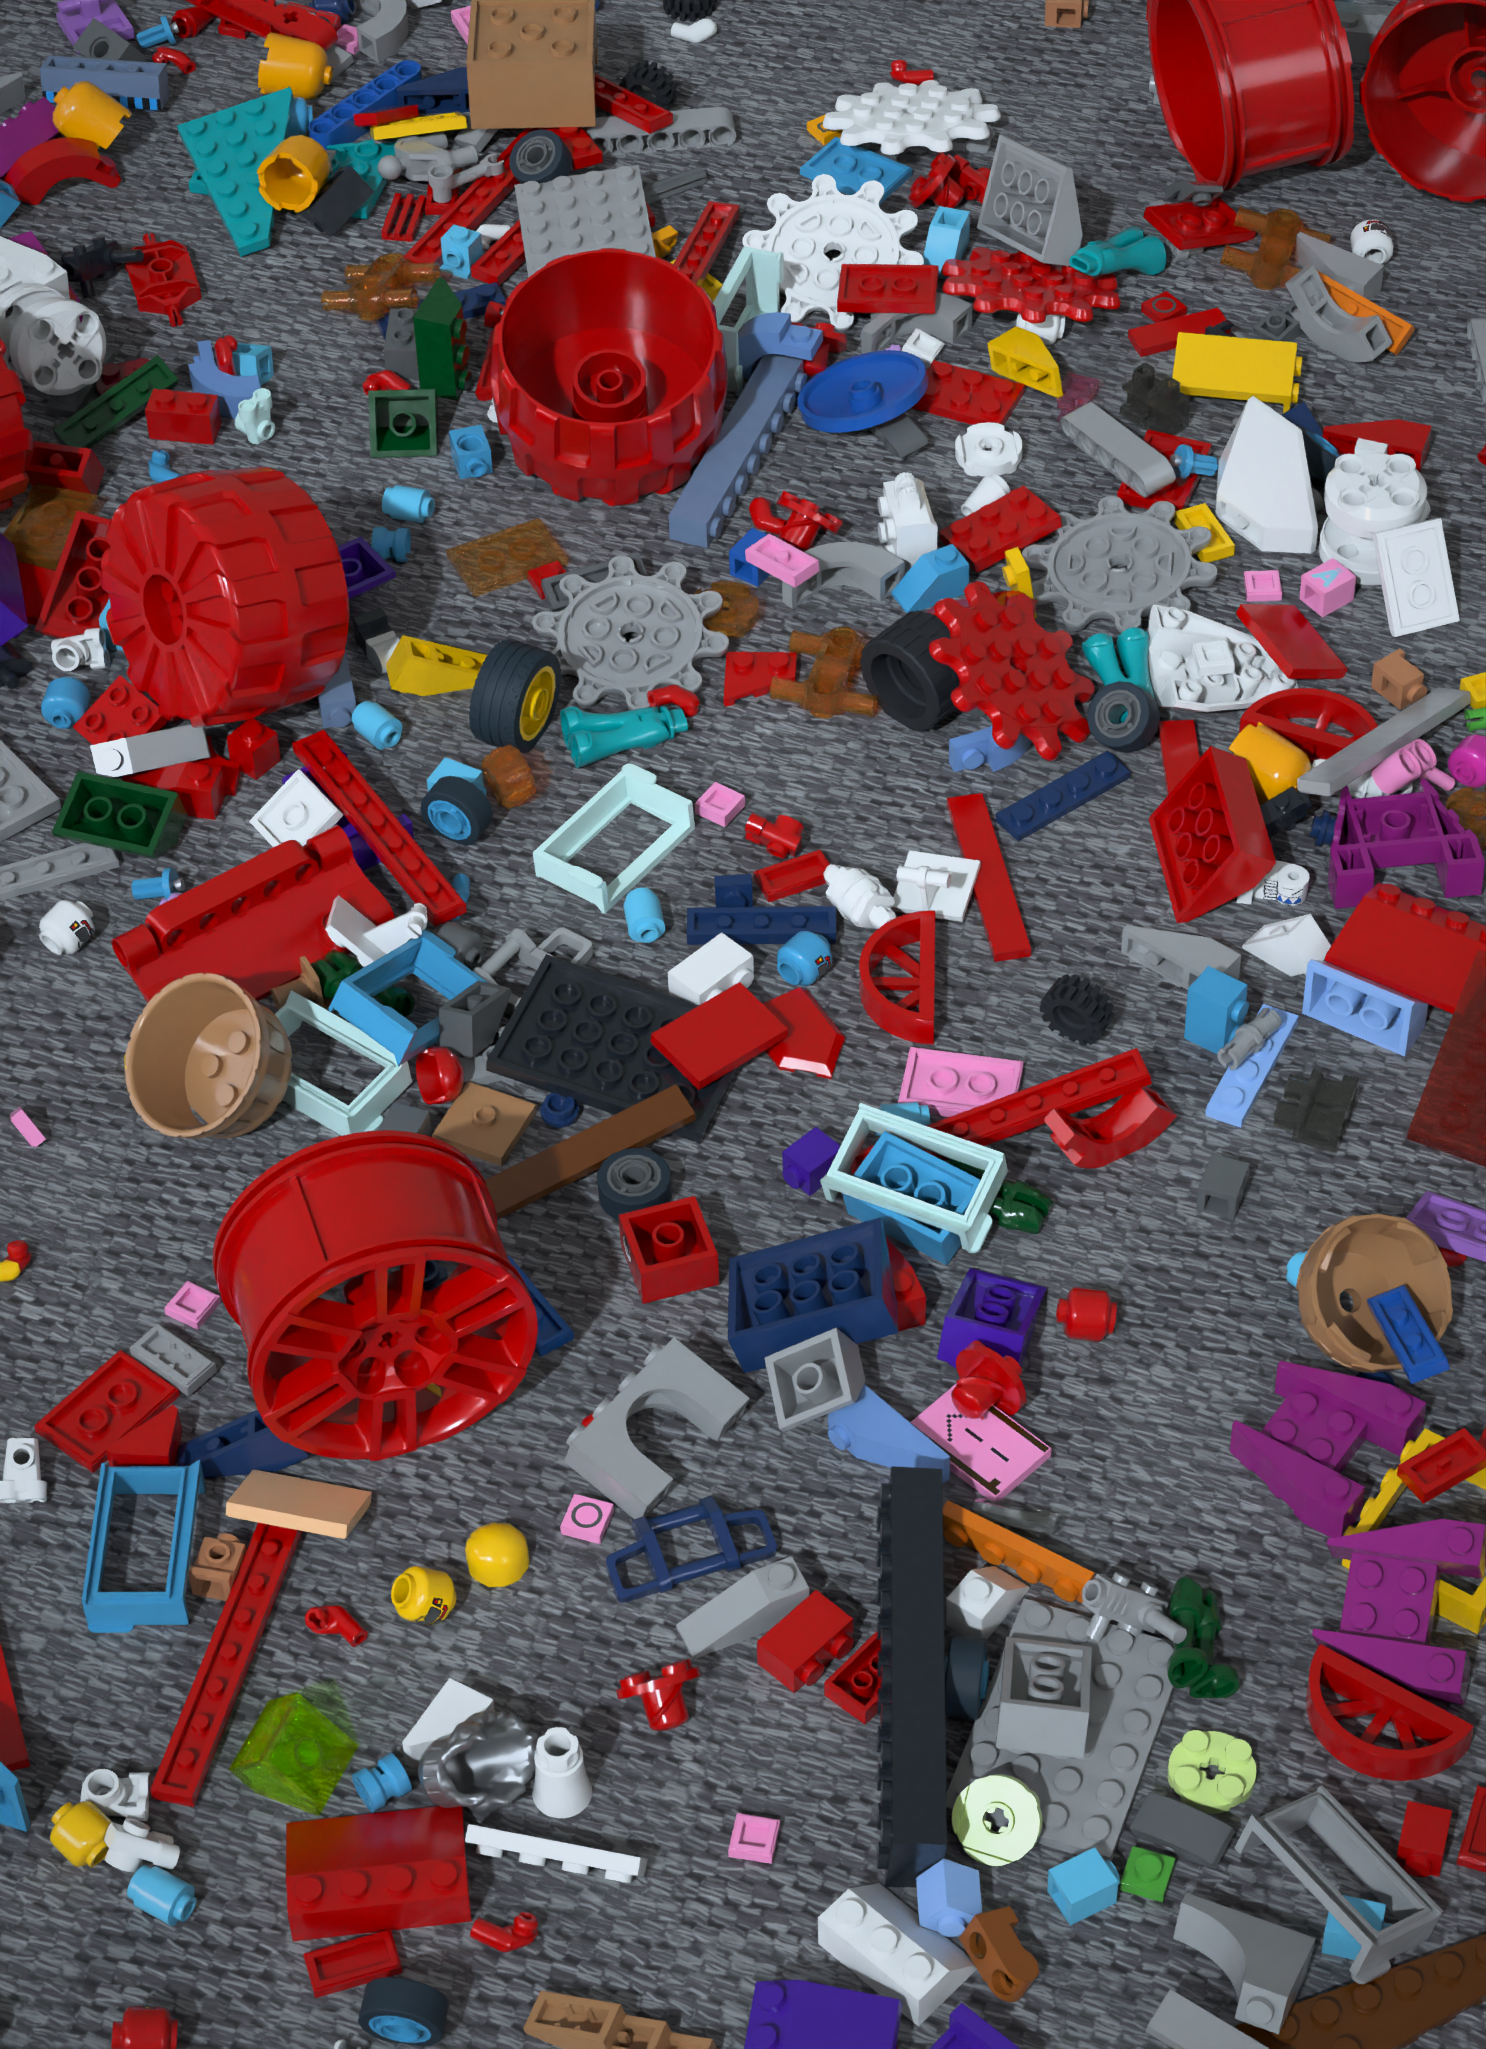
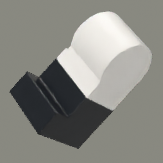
(375, 637)

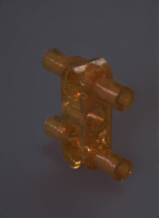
(1271, 263)
(381, 286)
(829, 682)

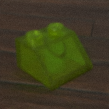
(294, 1754)

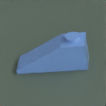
(883, 1436)

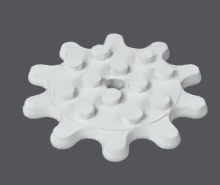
(911, 117)
(827, 223)

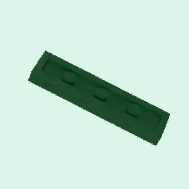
(115, 405)

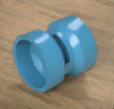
(392, 543)
(382, 1782)

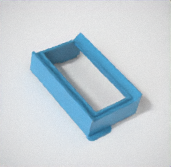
(427, 959)
(122, 1610)

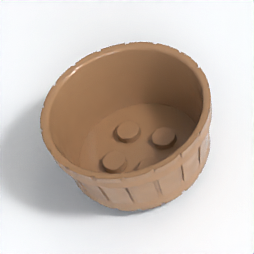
(210, 1050)

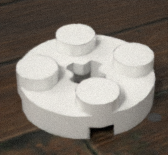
(977, 461)

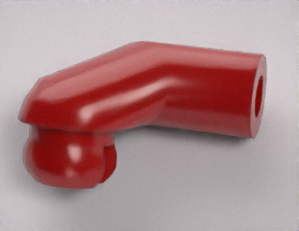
(176, 57)
(916, 77)
(223, 349)

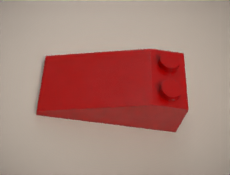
(76, 589)

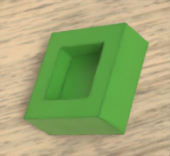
(1147, 1874)

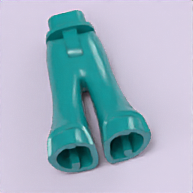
(1121, 252)
(1133, 653)
(605, 734)

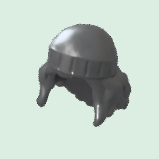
(480, 1763)

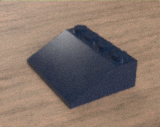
(811, 1288)

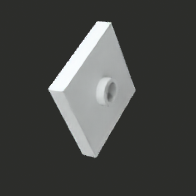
(296, 812)

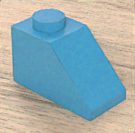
(932, 578)

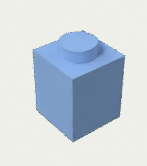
(948, 1897)

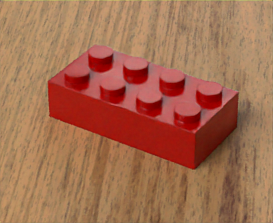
(856, 1682)

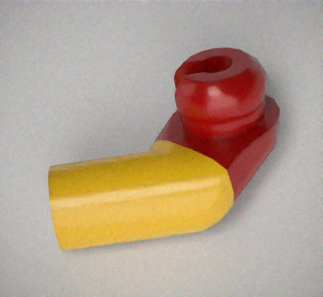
(16, 1261)

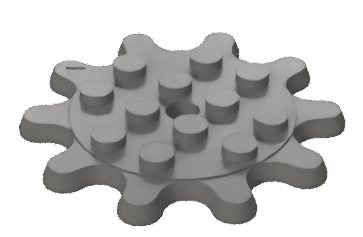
(1155, 557)
(625, 602)

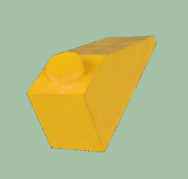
(1025, 359)
(431, 667)

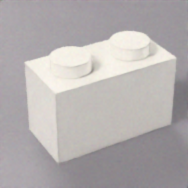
(711, 971)

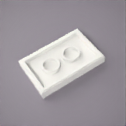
(1415, 577)

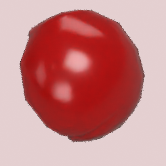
(439, 1075)

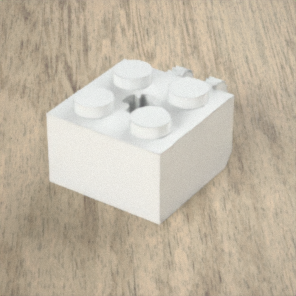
(907, 519)

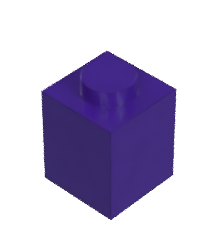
(809, 1160)

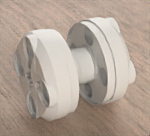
(48, 339)
(1364, 498)

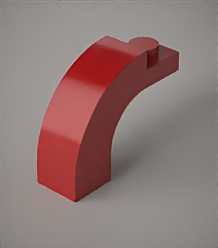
(57, 160)
(1114, 1133)

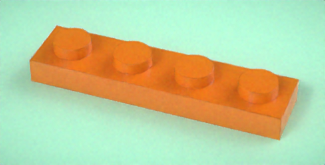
(1358, 306)
(1002, 1546)

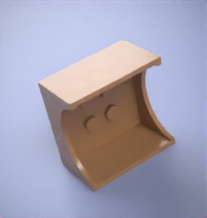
(532, 63)

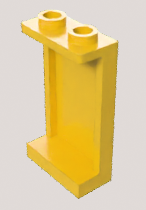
(1237, 368)

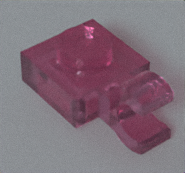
(1076, 392)

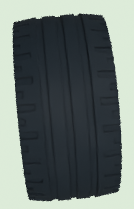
(515, 695)

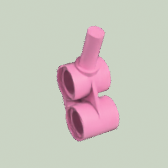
(1407, 765)

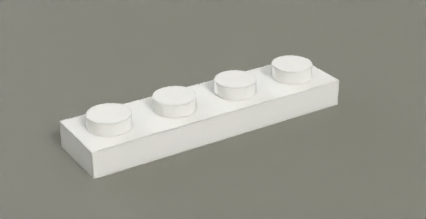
(574, 1857)

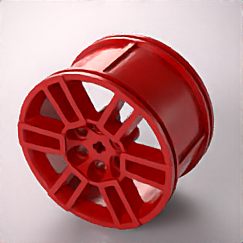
(1252, 84)
(356, 1371)

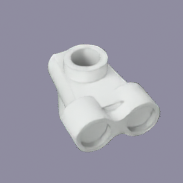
(81, 650)
(22, 1481)
(119, 1796)
(133, 1843)

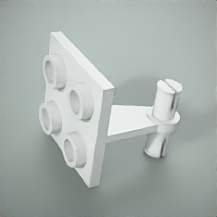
(935, 884)
(371, 942)

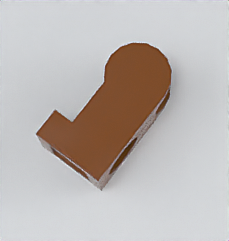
(999, 1953)

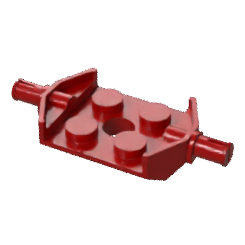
(167, 290)

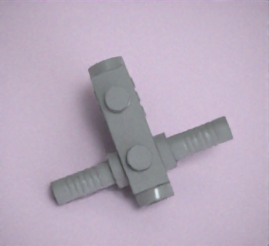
(1131, 1606)

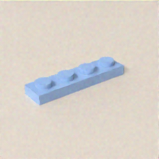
(1242, 1086)

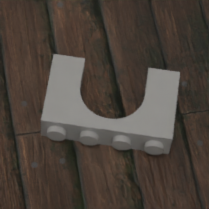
(670, 1380)

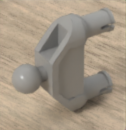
(417, 154)

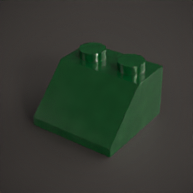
(403, 423)

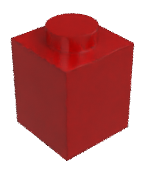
(254, 748)
(1423, 1839)

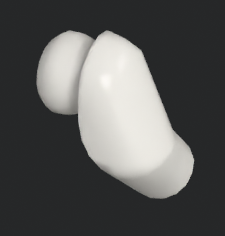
(491, 232)

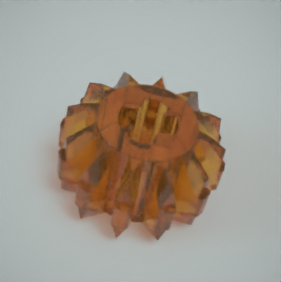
(508, 776)

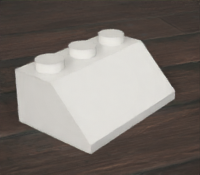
(891, 1952)

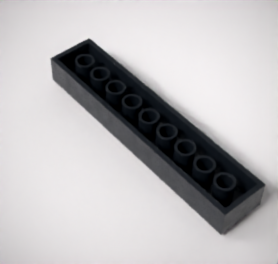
(911, 1676)

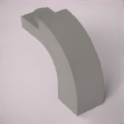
(384, 32)
(948, 323)
(1330, 326)
(849, 565)

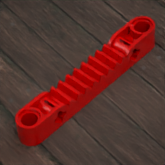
(265, 17)

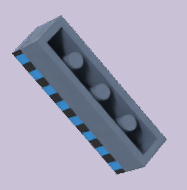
(128, 82)

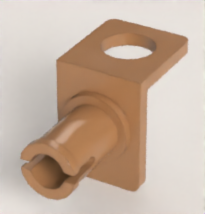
(306, 986)

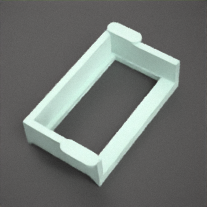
(763, 274)
(628, 786)
(365, 1109)
(971, 1227)

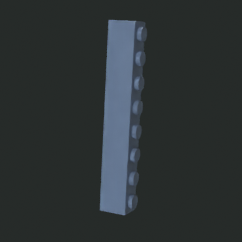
(737, 451)

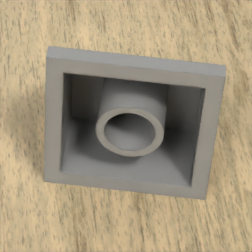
(814, 1378)

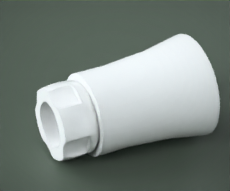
(560, 1775)

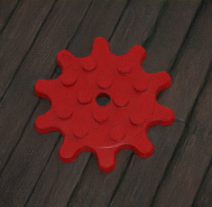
(1028, 286)
(1022, 702)

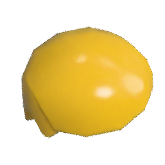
(497, 1554)

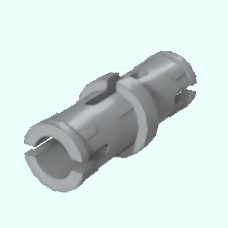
(1249, 1038)

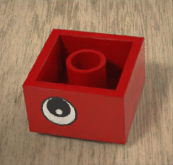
(669, 1249)

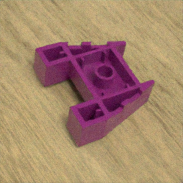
(1401, 833)
(1318, 1435)
(1394, 1603)

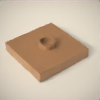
(485, 1123)

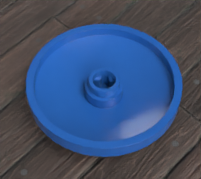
(863, 391)

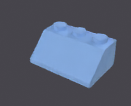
(1363, 1007)

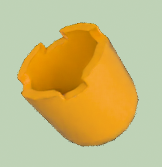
(294, 65)
(88, 114)
(293, 173)
(1270, 759)

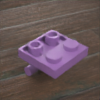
(77, 14)

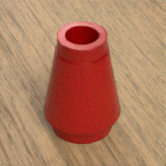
(191, 21)

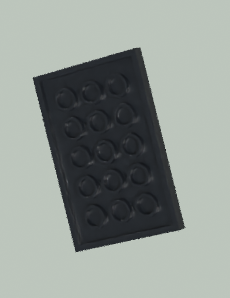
(593, 1043)

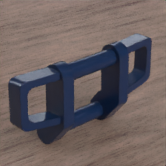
(665, 1578)

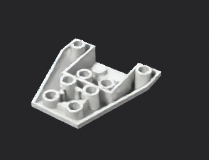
(1267, 483)
(1176, 676)

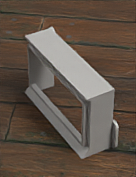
(1367, 1860)

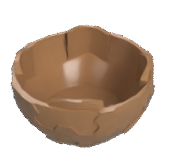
(1366, 1259)

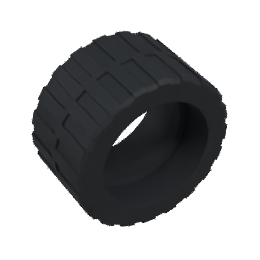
(906, 676)

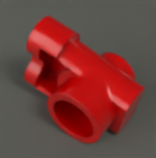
(971, 180)
(780, 838)

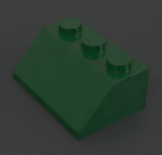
(442, 343)
(120, 815)

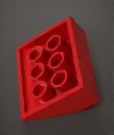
(1211, 835)
(1409, 945)
(376, 1872)

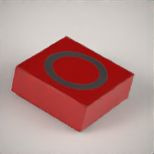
(1163, 307)

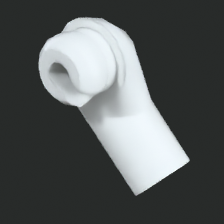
(696, 32)

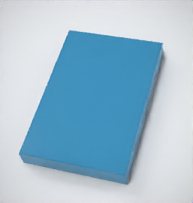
(855, 166)

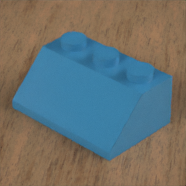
(921, 1176)

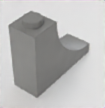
(1257, 1956)

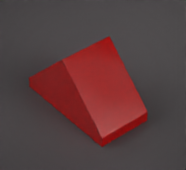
(149, 1444)

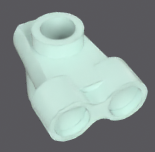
(255, 417)

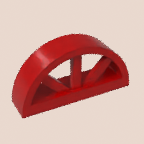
(1314, 703)
(885, 941)
(1390, 1703)

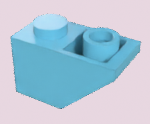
(947, 237)

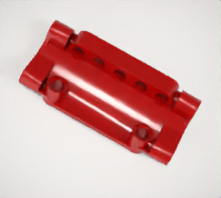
(253, 919)

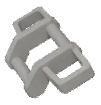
(520, 944)

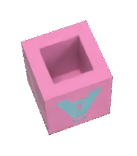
(1327, 587)

